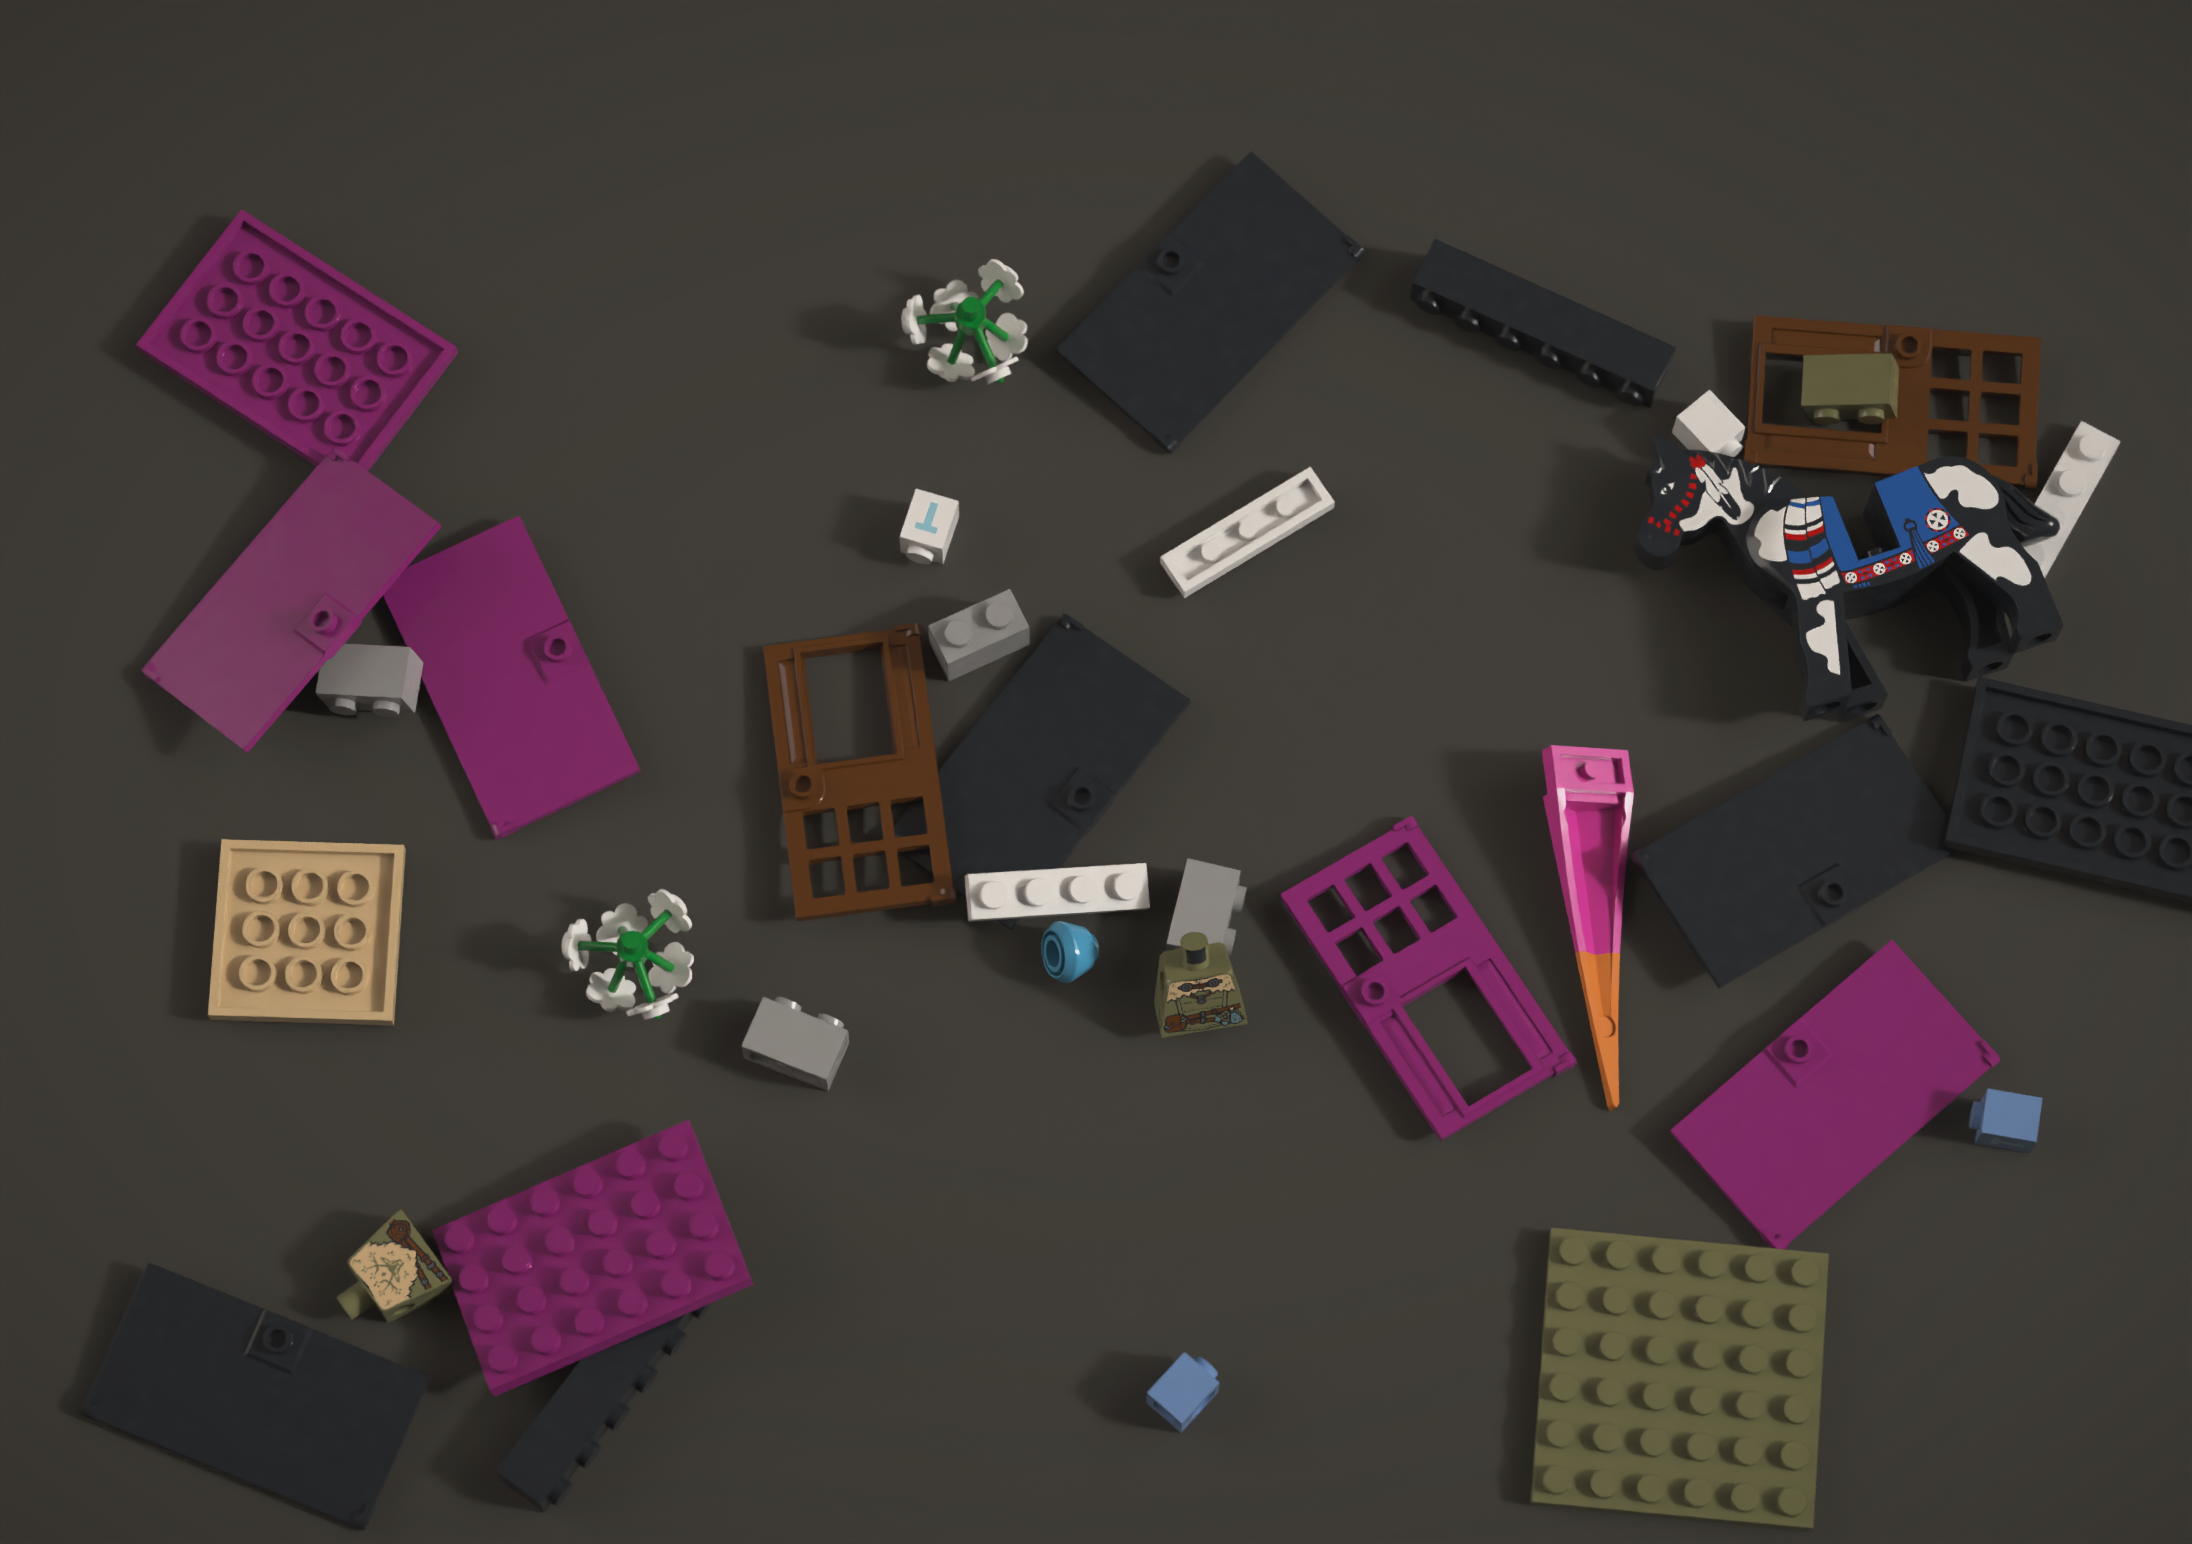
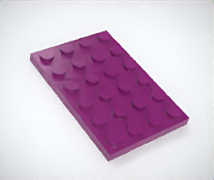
(296, 346)
(592, 1258)

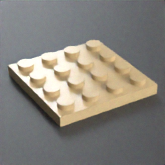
(307, 932)

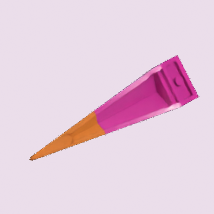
(1589, 830)

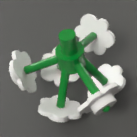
(966, 313)
(627, 938)

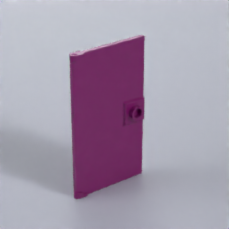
(291, 599)
(509, 678)
(1834, 1096)

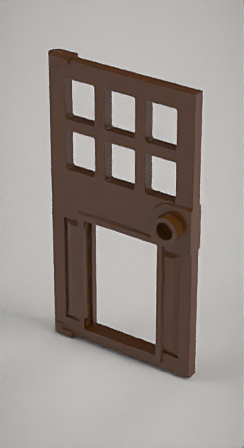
(1904, 439)
(861, 782)

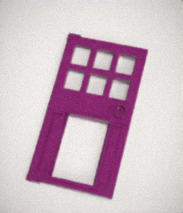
(1431, 961)

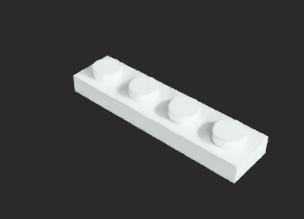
(2072, 486)
(1247, 532)
(1057, 892)

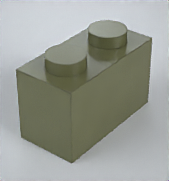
(1850, 388)

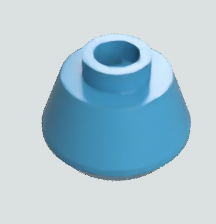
(1068, 951)

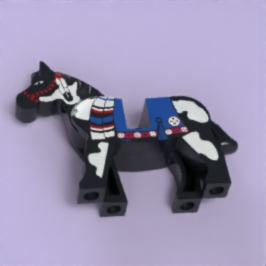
(1931, 528)

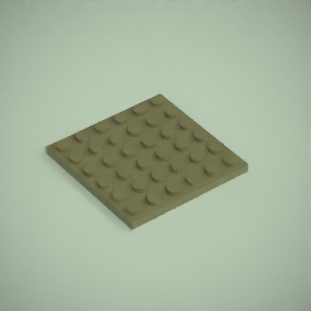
(1680, 1379)

